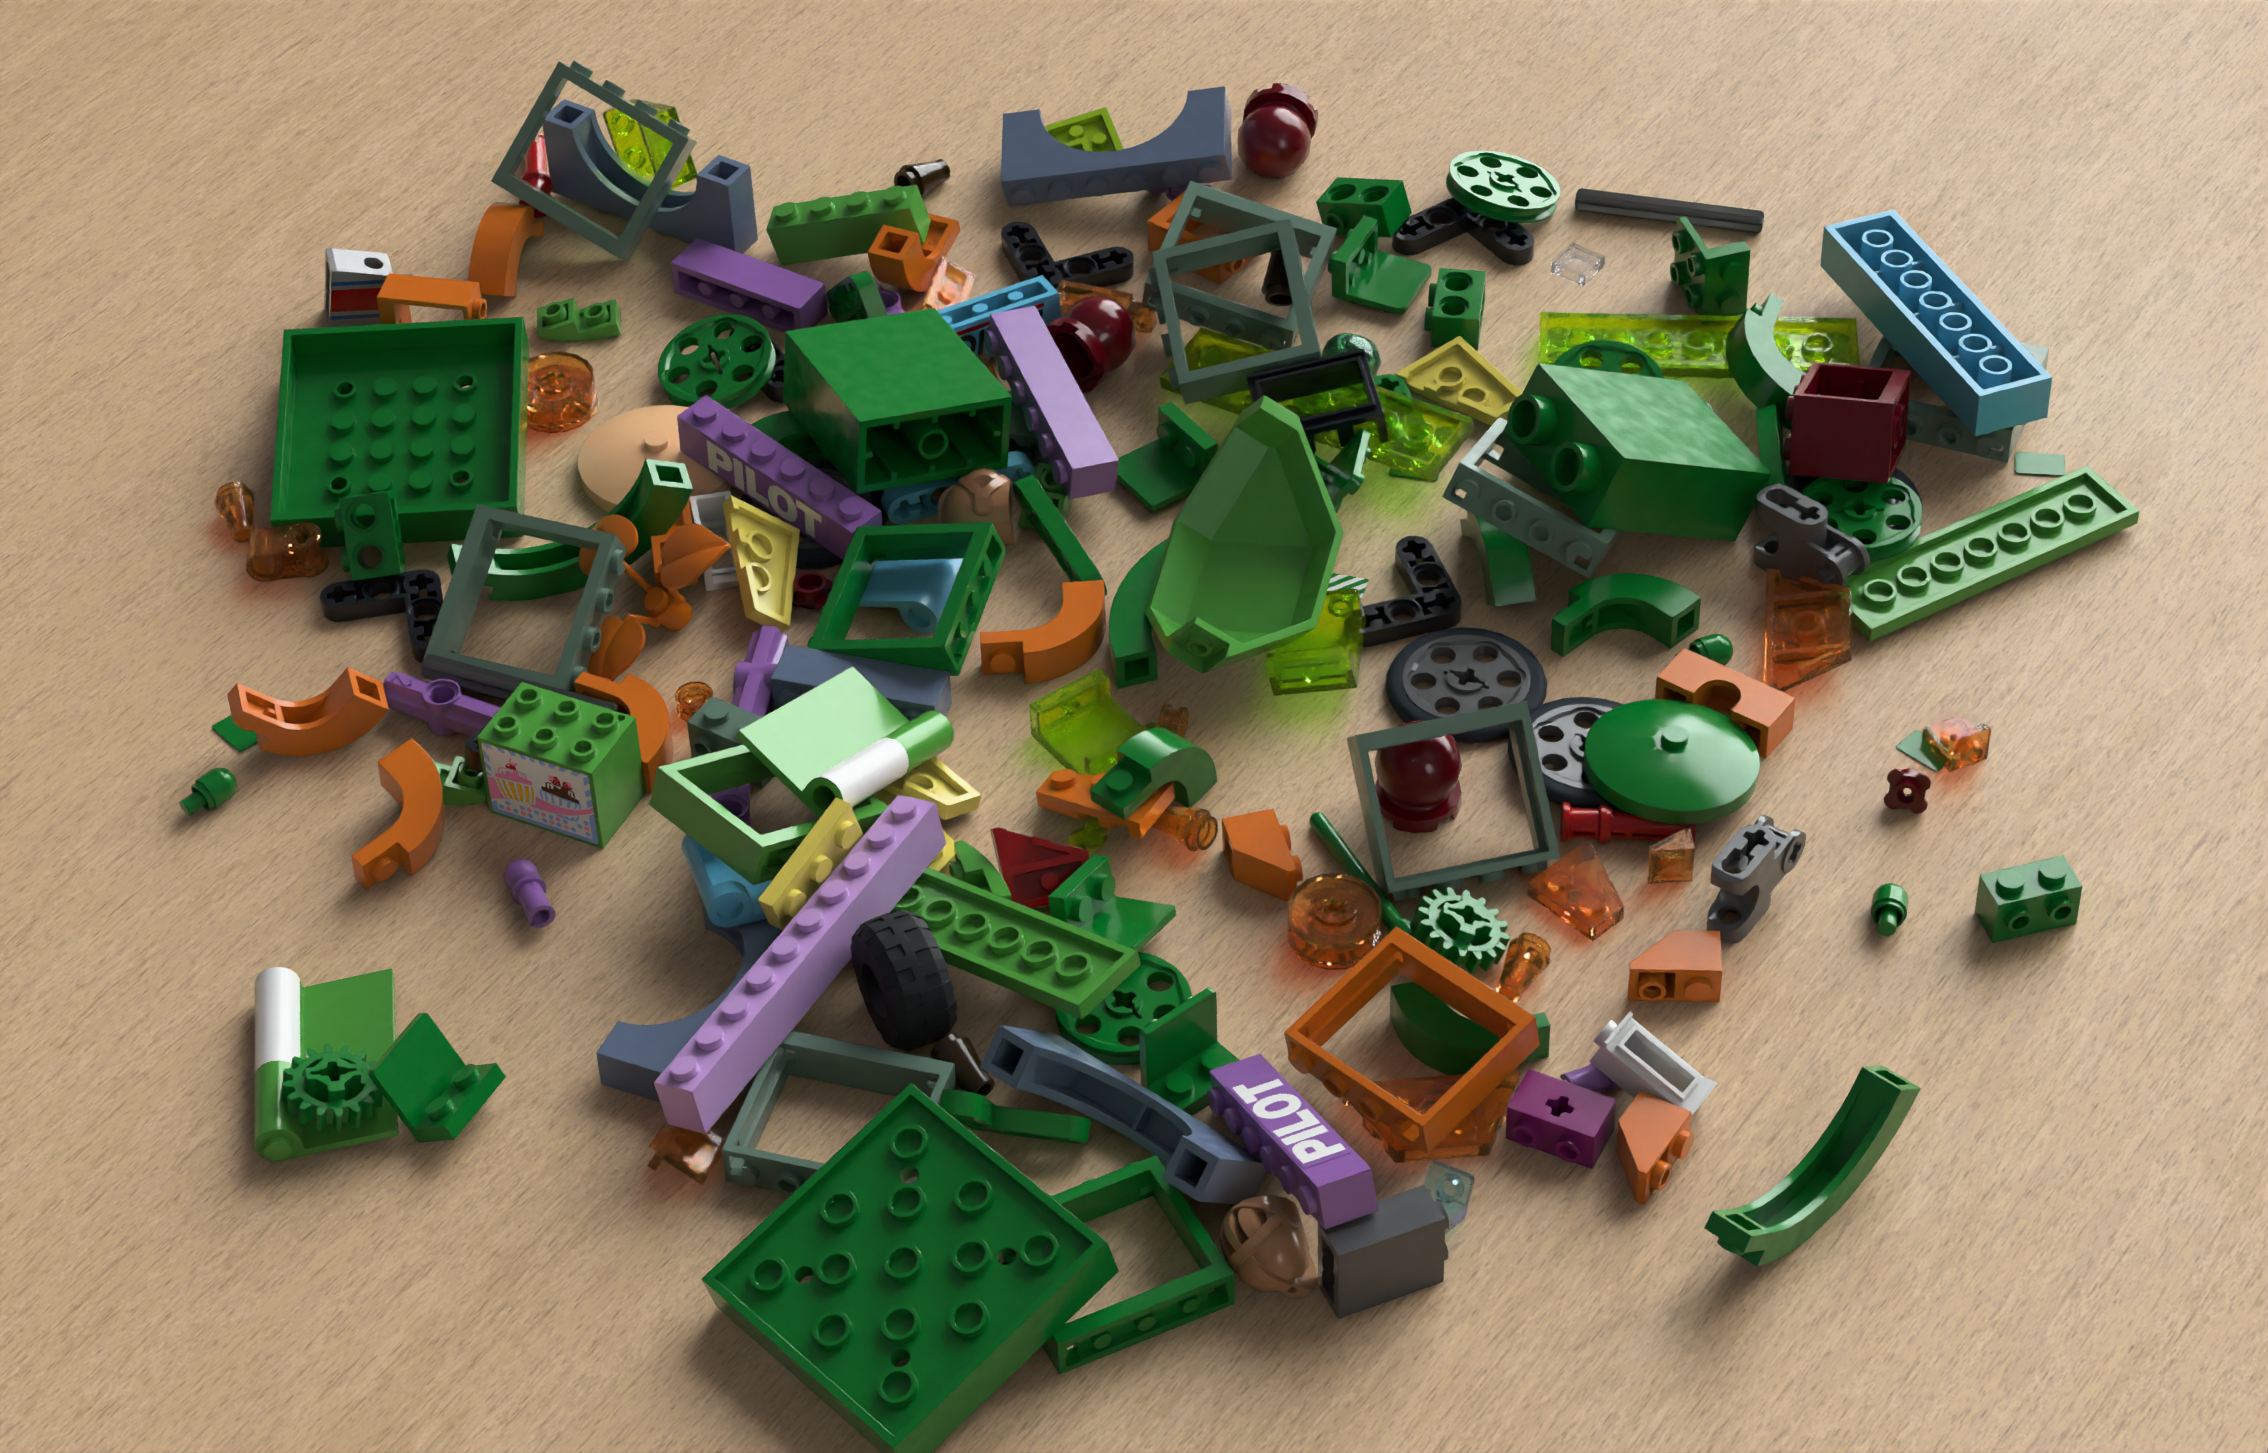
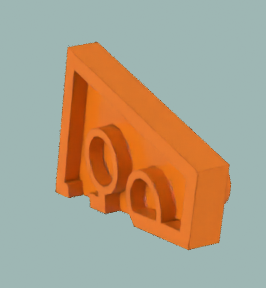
(1070, 795)

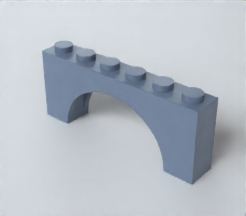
(1190, 149)
(593, 174)
(639, 1053)
(1196, 1155)

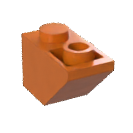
(1260, 853)
(1678, 968)
(1650, 1141)

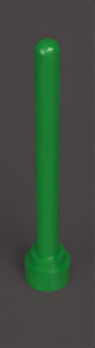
(1354, 868)

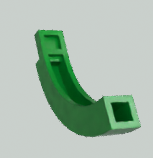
(554, 567)
(1130, 632)
(1825, 1176)

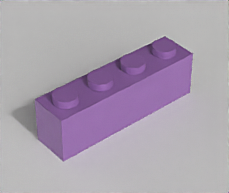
(748, 287)

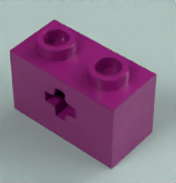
(1560, 1118)

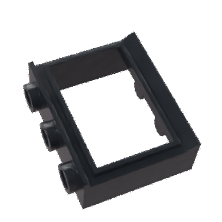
(1322, 376)

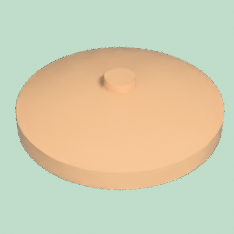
(618, 450)

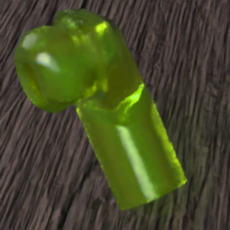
(1089, 837)

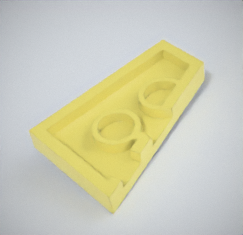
(1462, 381)
(764, 562)
(940, 785)
(811, 863)

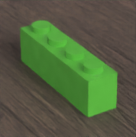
(843, 223)

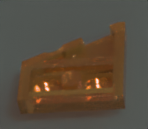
(1579, 892)

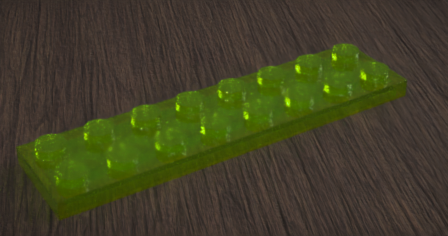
(1695, 342)
(1418, 433)

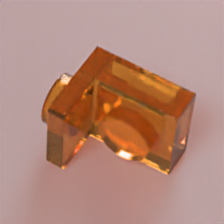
(1957, 742)
(687, 1151)

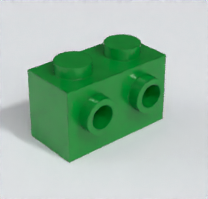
(2028, 899)

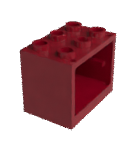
(1848, 422)

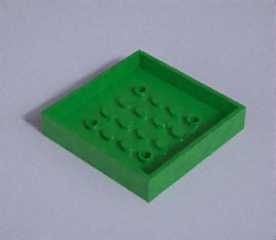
(402, 424)
(910, 1276)

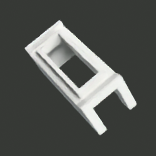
(709, 512)
(1644, 1063)

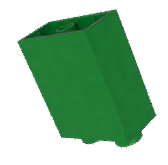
(896, 400)
(1635, 453)

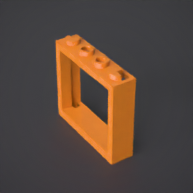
(1448, 982)

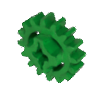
(1461, 929)
(331, 1088)

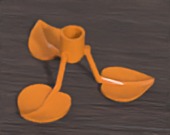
(685, 557)

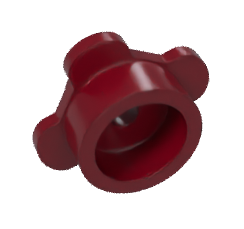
(811, 590)
(1911, 779)

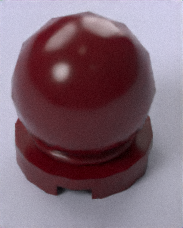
(1276, 131)
(1094, 339)
(1419, 783)

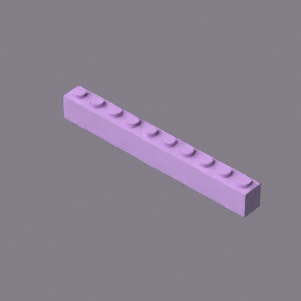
(798, 965)

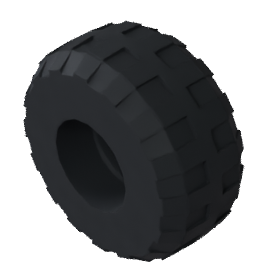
(904, 980)

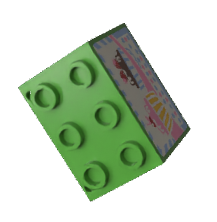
(562, 764)

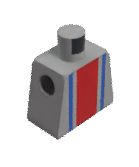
(353, 286)

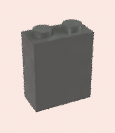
(1383, 1252)

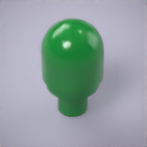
(1714, 647)
(210, 791)
(1889, 908)

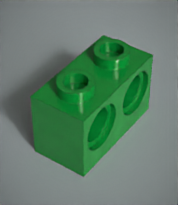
(1353, 198)
(1457, 306)
(383, 534)

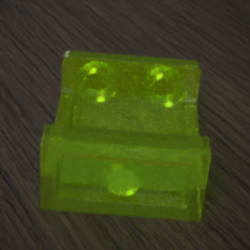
(643, 148)
(1325, 656)
(1083, 724)

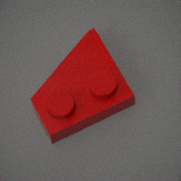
(1034, 865)

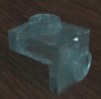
(1450, 1187)

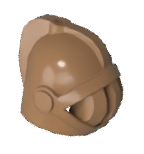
(978, 499)
(1270, 1252)

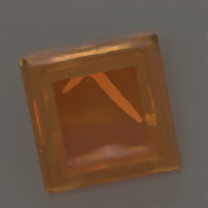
(1672, 859)

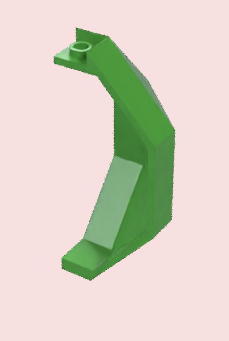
(1247, 547)

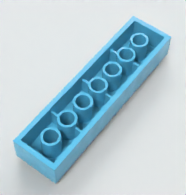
(1936, 323)

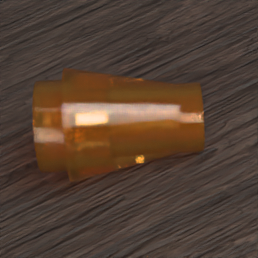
(236, 508)
(1188, 826)
(1523, 964)

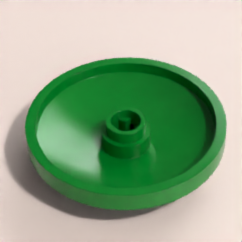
(1671, 761)

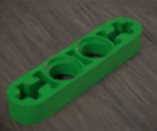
(1772, 444)
(1055, 531)

